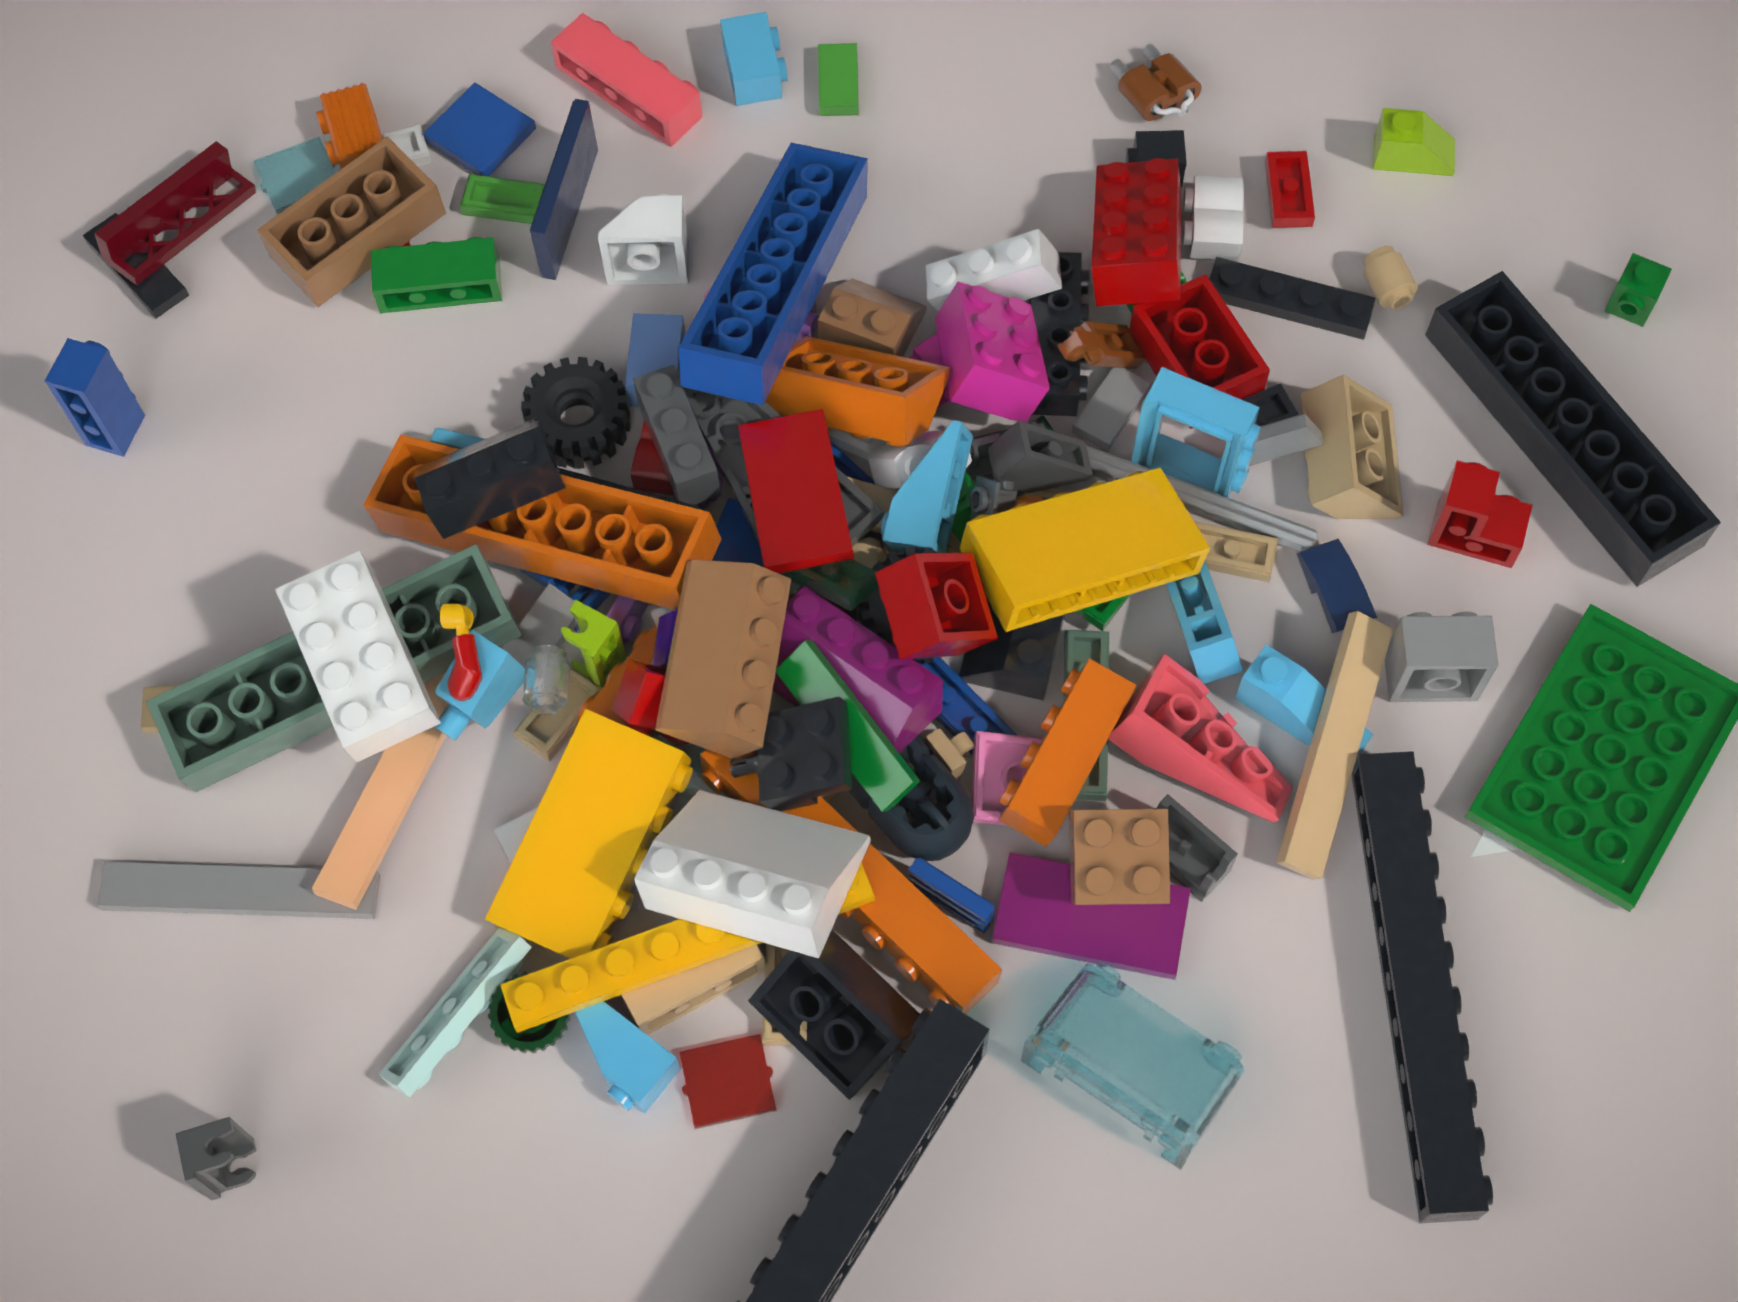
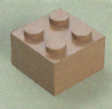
(1119, 856)

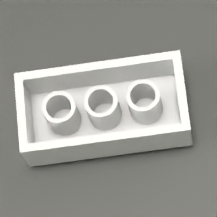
(357, 656)

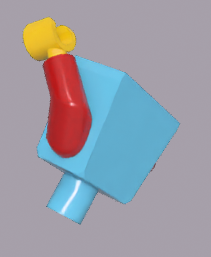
(479, 677)

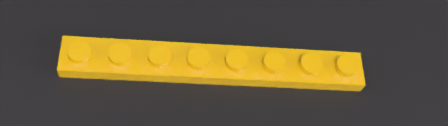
(632, 965)

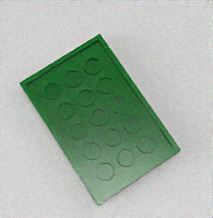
(1608, 757)

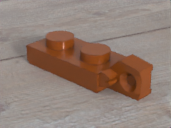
(1103, 345)

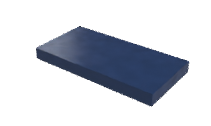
(564, 189)

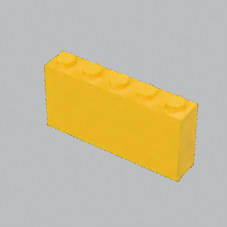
(1084, 548)
(590, 837)

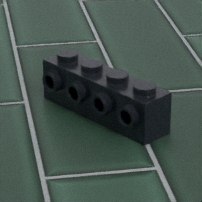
(1055, 317)

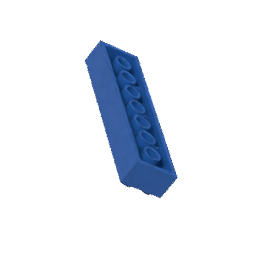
(773, 274)

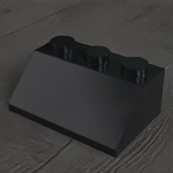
(488, 478)
(1016, 660)
(849, 1012)

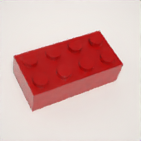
(1137, 233)

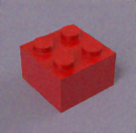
(936, 605)

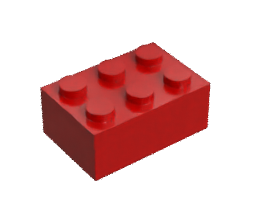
(1199, 340)

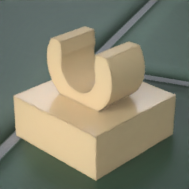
(951, 752)

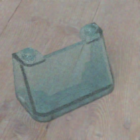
(1135, 1059)

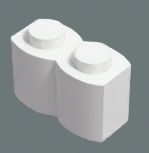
(1214, 217)
(894, 465)

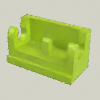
(598, 641)

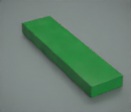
(872, 755)

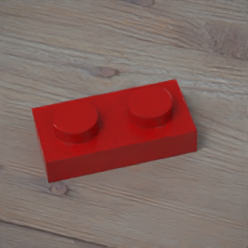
(1289, 189)

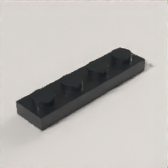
(1292, 298)

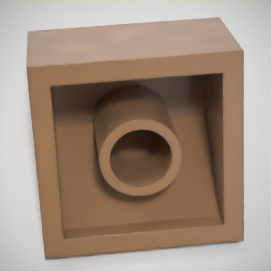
(869, 318)

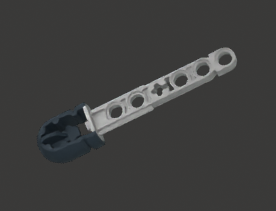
(938, 827)

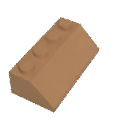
(724, 656)

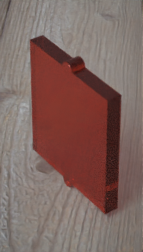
(727, 1081)

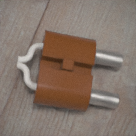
(1158, 87)

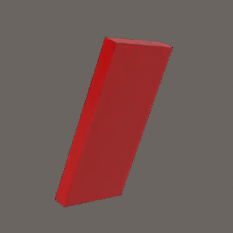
(795, 492)

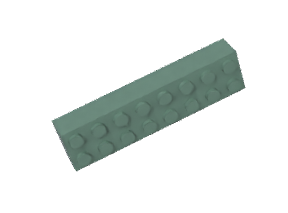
(270, 698)

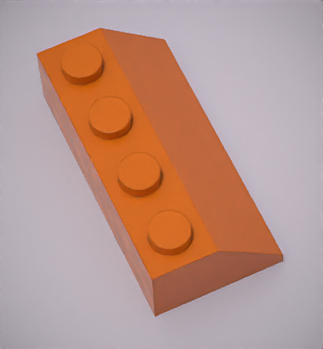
(860, 390)

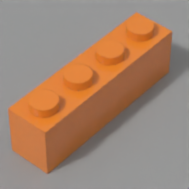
(1066, 753)

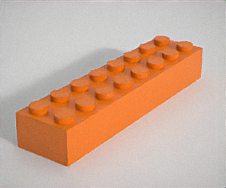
(574, 535)

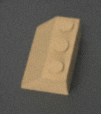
(1358, 463)

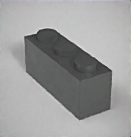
(677, 436)

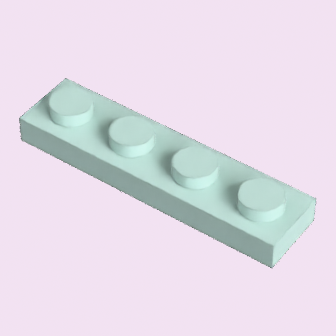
(453, 1013)

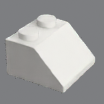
(647, 243)

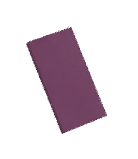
(1040, 918)

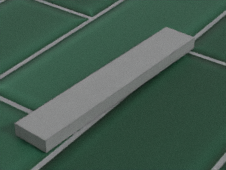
(223, 890)

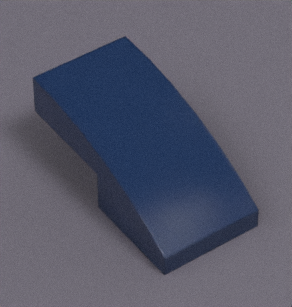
(1336, 582)

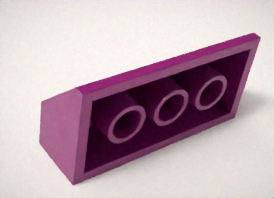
(893, 691)

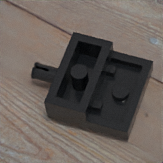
(801, 755)

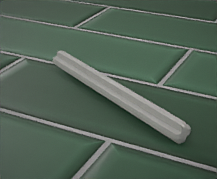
(1213, 504)

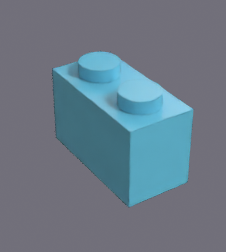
(752, 58)

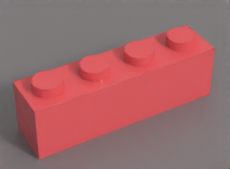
(627, 79)

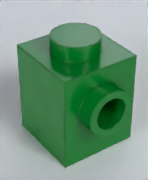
(1638, 289)

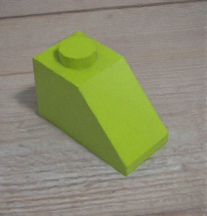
(1412, 144)

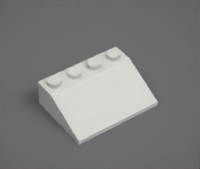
(751, 872)

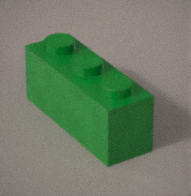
(436, 275)

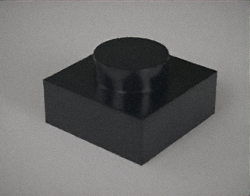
(1273, 405)

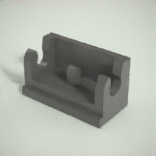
(1195, 853)
(209, 1152)

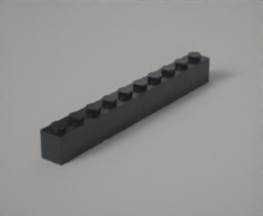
(1419, 990)

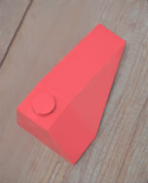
(1184, 736)

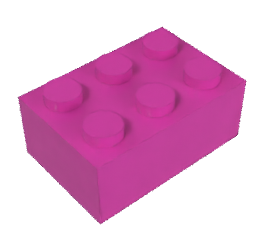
(991, 352)

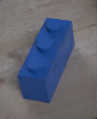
(95, 396)

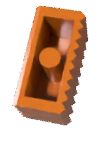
(351, 123)

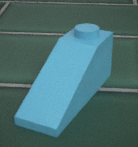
(928, 500)
(1205, 626)
(1285, 695)
(628, 1058)

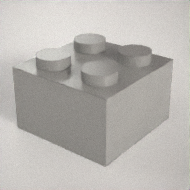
(1440, 657)

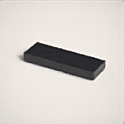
(156, 292)

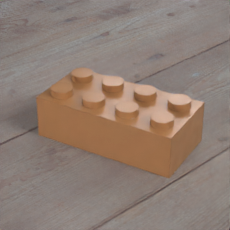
(363, 207)

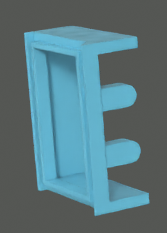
(1204, 410)

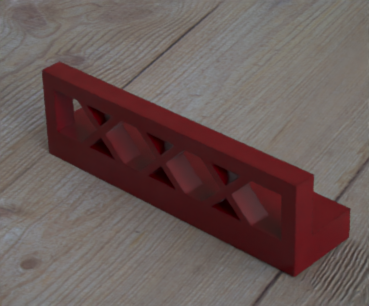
(166, 209)

